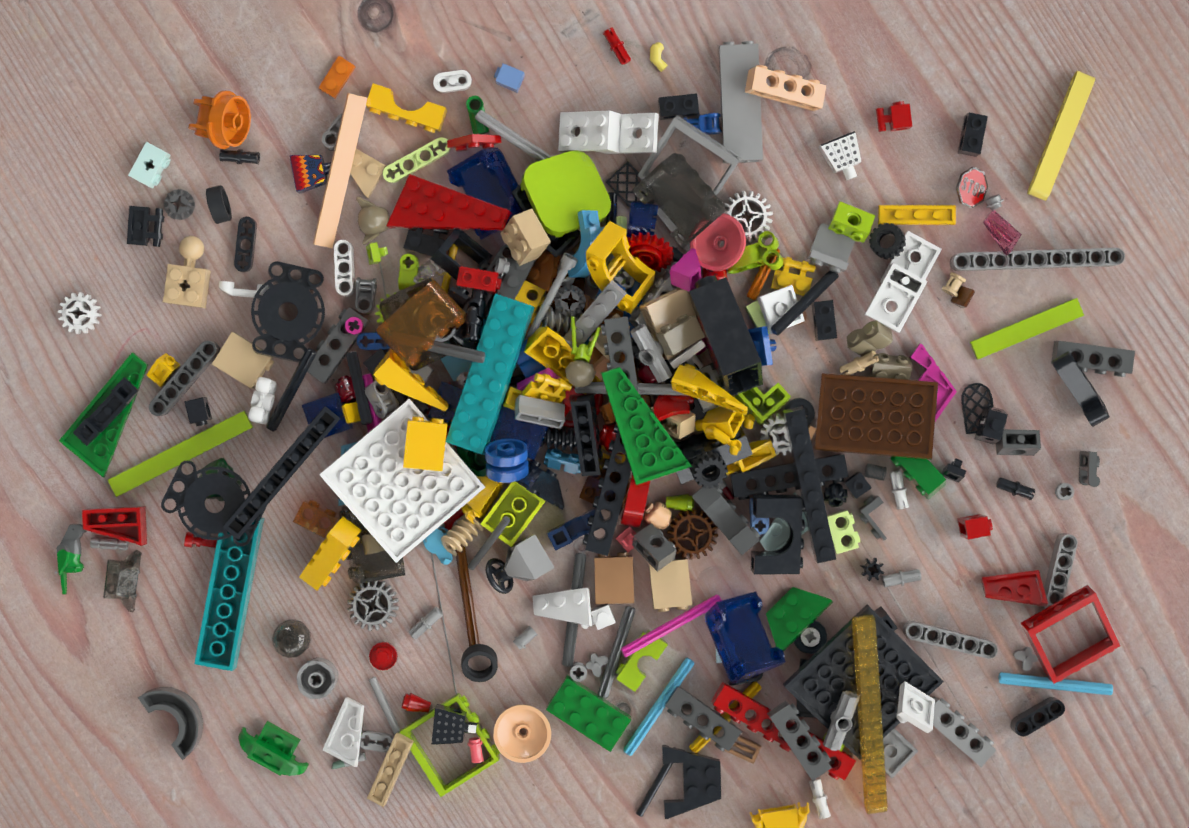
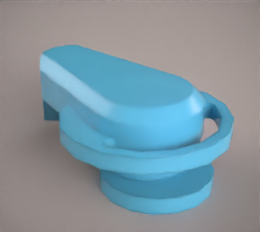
(436, 547)

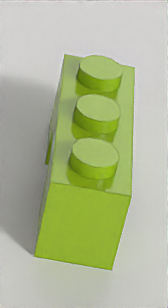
(629, 673)

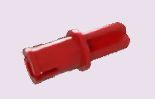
(617, 46)

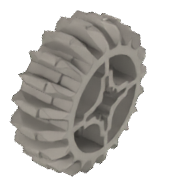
(365, 601)

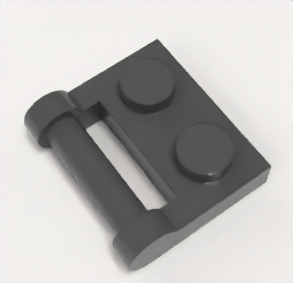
(1088, 468)

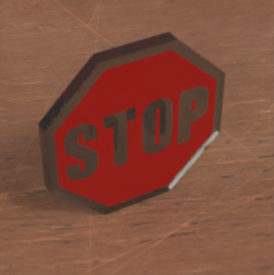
(972, 187)

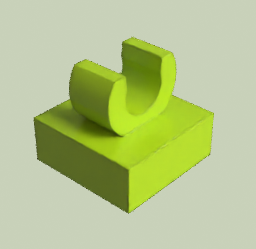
(374, 253)

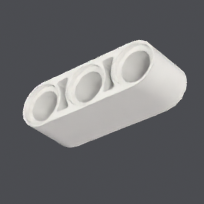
(349, 276)

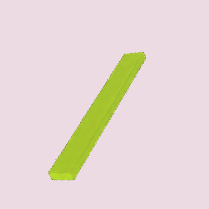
(183, 451)

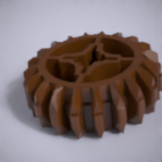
(696, 549)

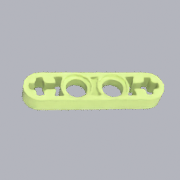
(415, 157)

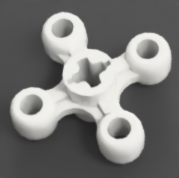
(262, 400)

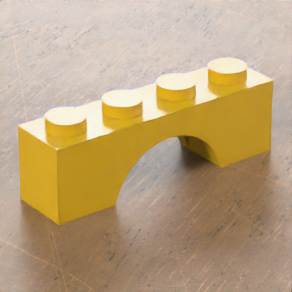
(429, 116)

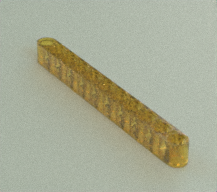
(869, 714)

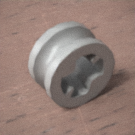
(1065, 497)

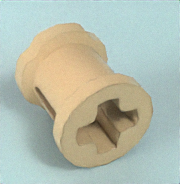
(953, 284)

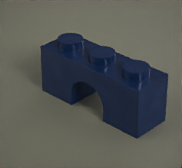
(571, 530)

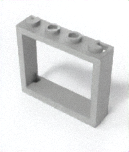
(701, 138)

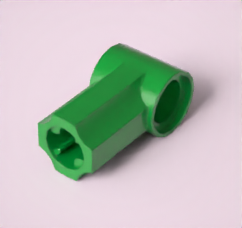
(477, 127)

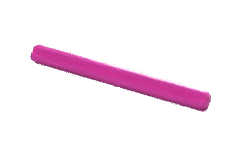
(669, 626)

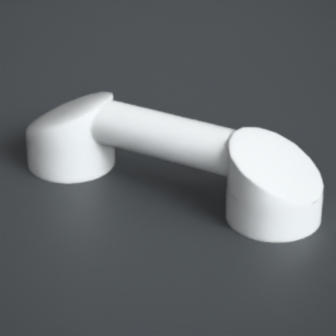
(228, 287)

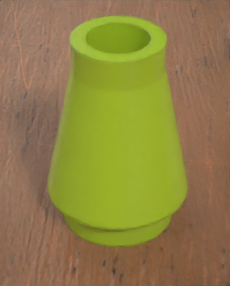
(680, 502)

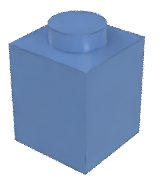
(509, 77)

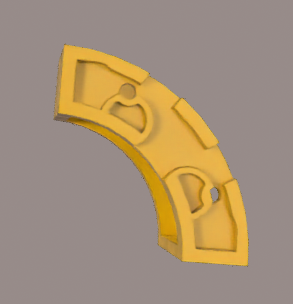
(614, 240)

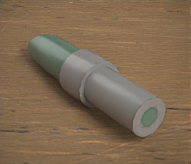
(339, 764)

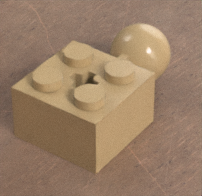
(196, 296)

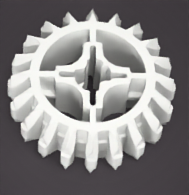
(745, 207)

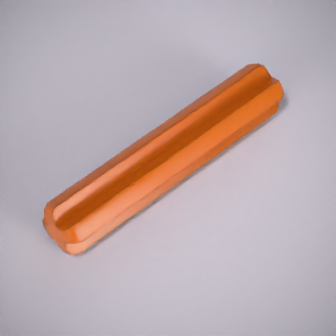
(760, 279)

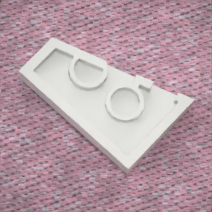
(565, 606)
(346, 733)

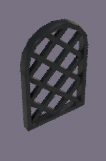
(625, 182)
(976, 404)

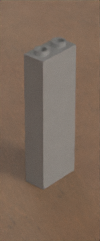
(739, 109)

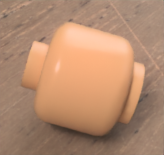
(658, 515)

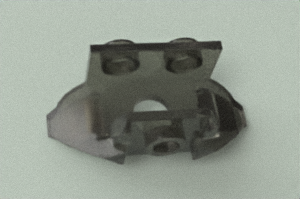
(122, 580)

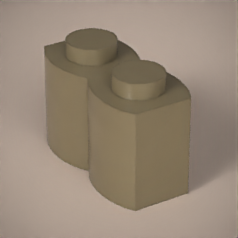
(869, 338)

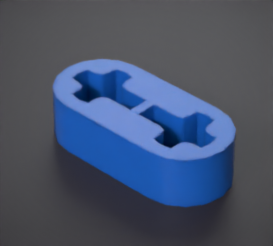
(371, 346)

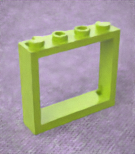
(425, 762)

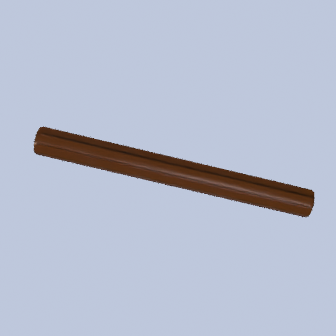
(467, 597)

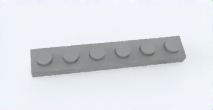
(596, 313)

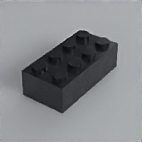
(699, 443)

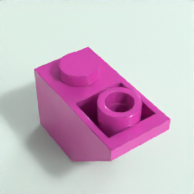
(686, 271)

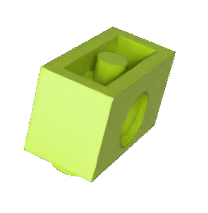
(861, 221)

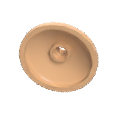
(519, 746)

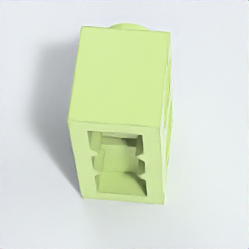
(847, 529)

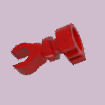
(190, 539)

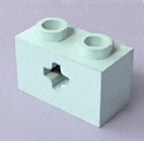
(145, 174)

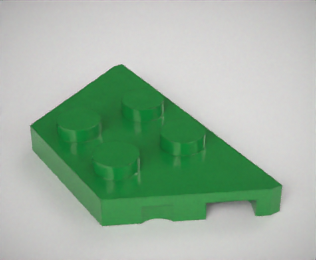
(794, 615)

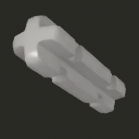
(107, 543)

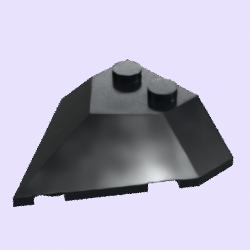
(543, 484)

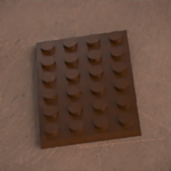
(876, 416)

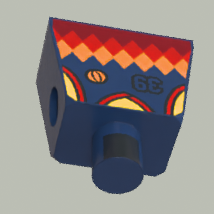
(309, 171)

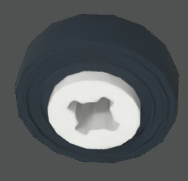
(816, 631)

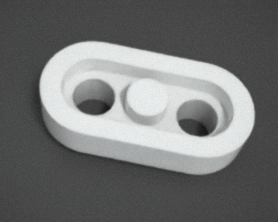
(452, 79)

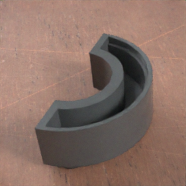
(726, 519)
(183, 709)

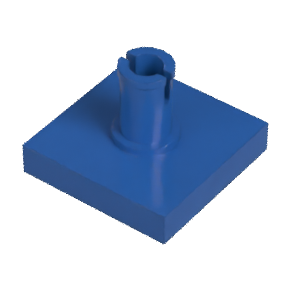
(762, 344)

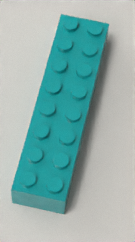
(489, 380)
(228, 601)

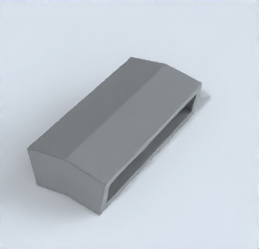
(539, 411)

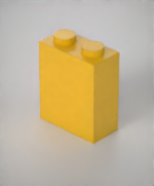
(425, 444)

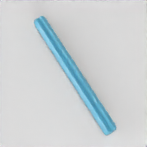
(1065, 684)
(658, 707)

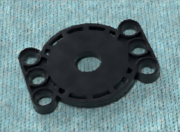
(287, 291)
(194, 498)

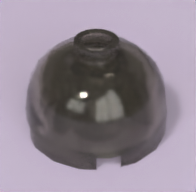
(291, 638)

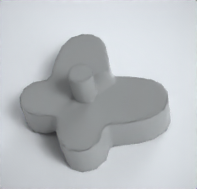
(1026, 657)
(596, 663)

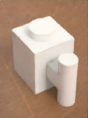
(601, 617)

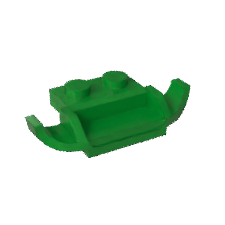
(273, 750)

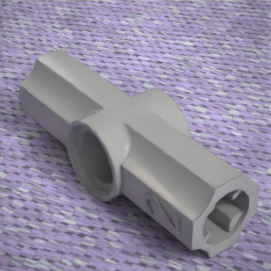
(651, 353)
(844, 710)

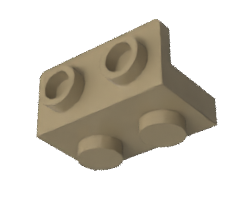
(892, 367)

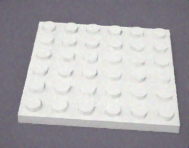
(394, 501)

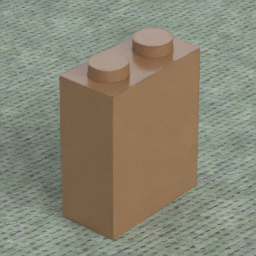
(614, 579)

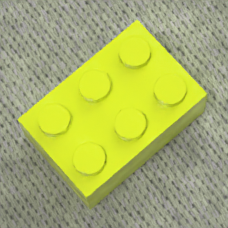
(517, 505)

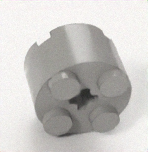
(306, 678)

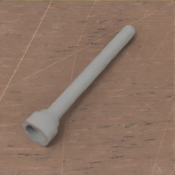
(568, 262)

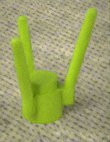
(584, 351)

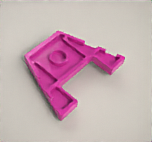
(934, 374)

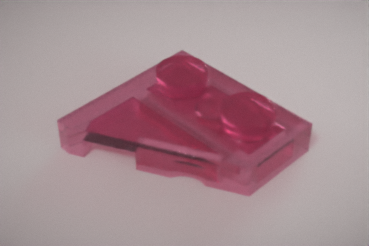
(1002, 231)

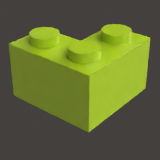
(764, 405)

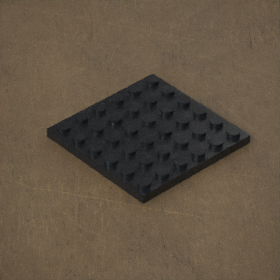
(832, 670)

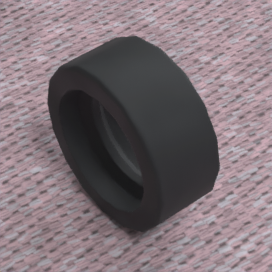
(218, 204)
(483, 675)

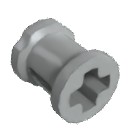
(582, 676)

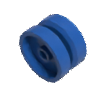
(506, 460)

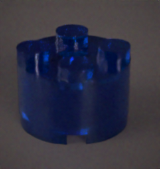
(642, 218)

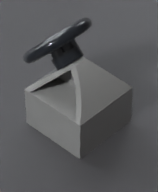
(523, 561)

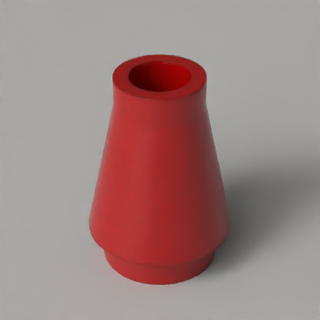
(415, 704)

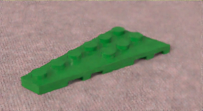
(645, 440)
(101, 450)

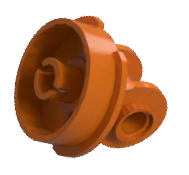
(222, 119)

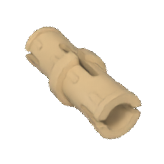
(859, 363)

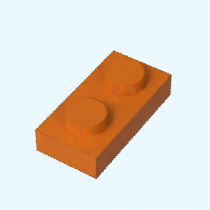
(337, 77)

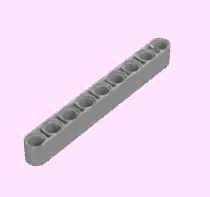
(1046, 259)

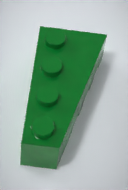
(922, 473)

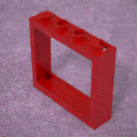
(1058, 612)

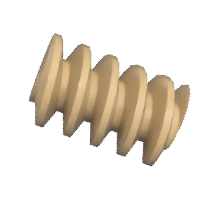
(458, 535)

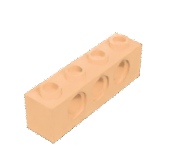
(757, 86)

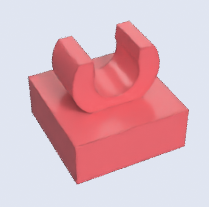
(626, 538)

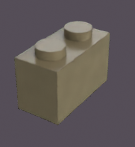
(680, 334)

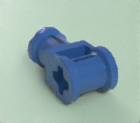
(704, 123)

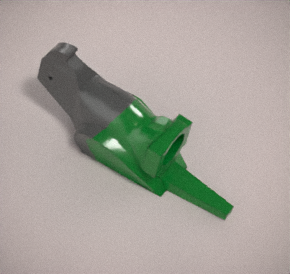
(69, 554)

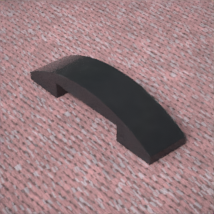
(107, 412)

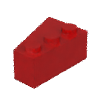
(118, 522)

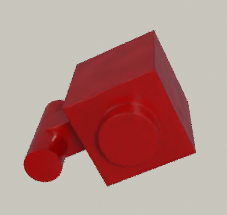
(898, 117)

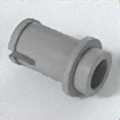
(525, 638)

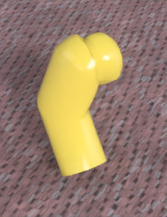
(655, 56)

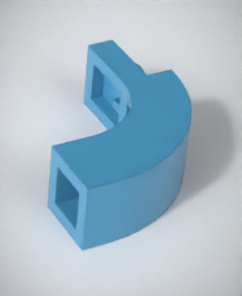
(589, 229)

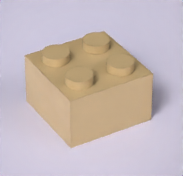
(525, 237)

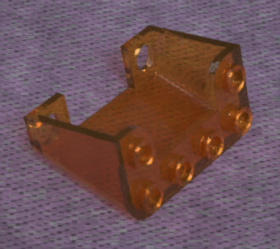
(420, 323)

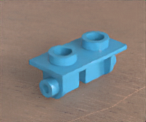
(556, 457)

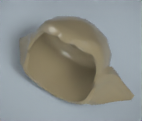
(371, 220)

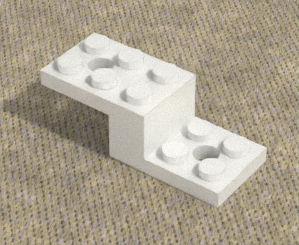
(608, 132)
(903, 282)

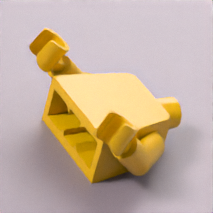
(723, 425)
(483, 500)
(781, 817)

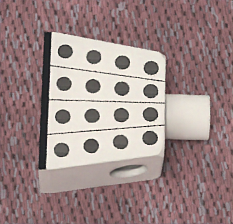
(842, 154)

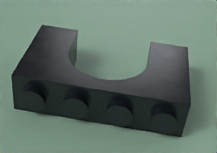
(787, 558)

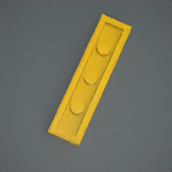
(917, 214)

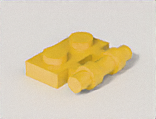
(799, 282)
(544, 392)

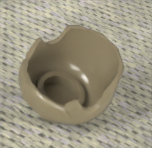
(580, 373)

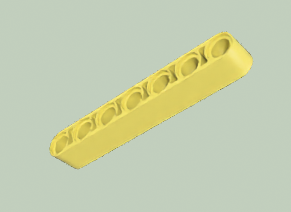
(1061, 135)

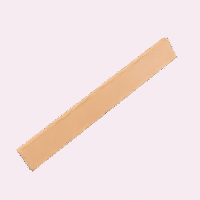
(340, 170)

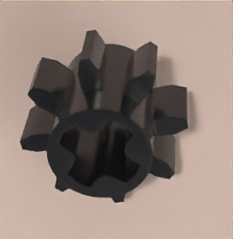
(835, 494)
(869, 564)

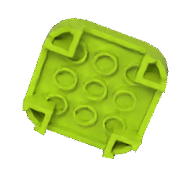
(562, 188)

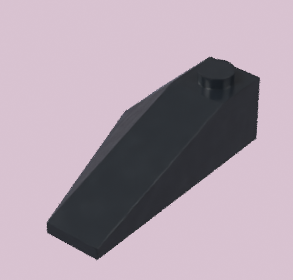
(557, 245)

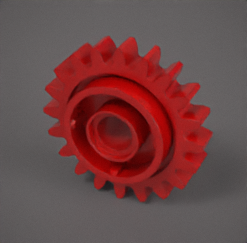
(651, 250)

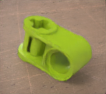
(407, 274)

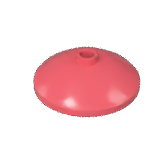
(708, 243)

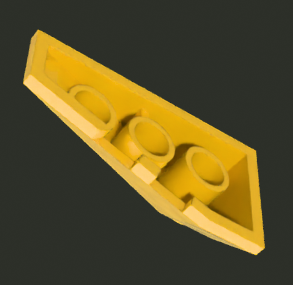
(550, 351)
(398, 377)
(697, 385)

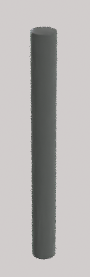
(489, 542)

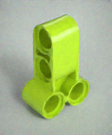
(759, 255)

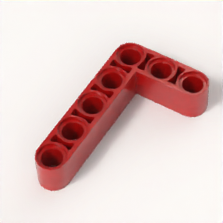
(635, 503)

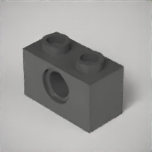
(1019, 442)
(657, 557)

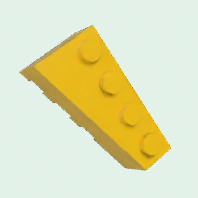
(330, 553)

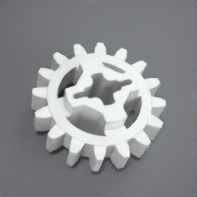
(79, 320)
(774, 430)

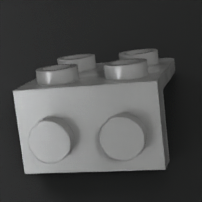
(831, 249)

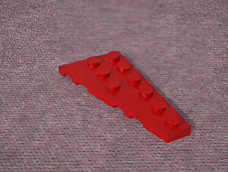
(438, 207)

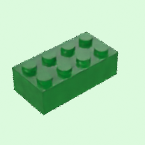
(588, 713)

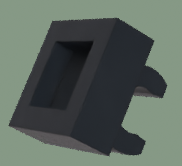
(953, 471)

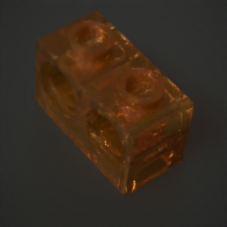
(314, 524)

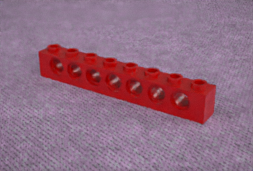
(726, 693)

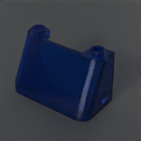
(488, 179)
(742, 638)

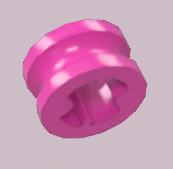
(355, 331)

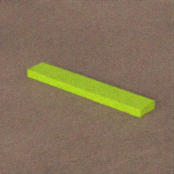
(1027, 328)

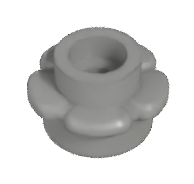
(994, 202)
(502, 266)

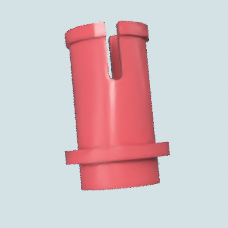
(475, 749)

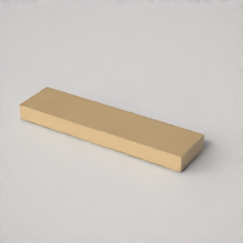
(390, 769)

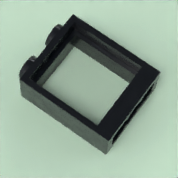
(468, 246)

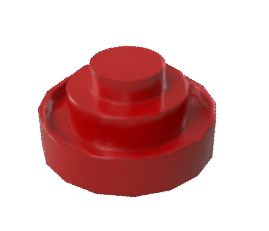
(383, 656)

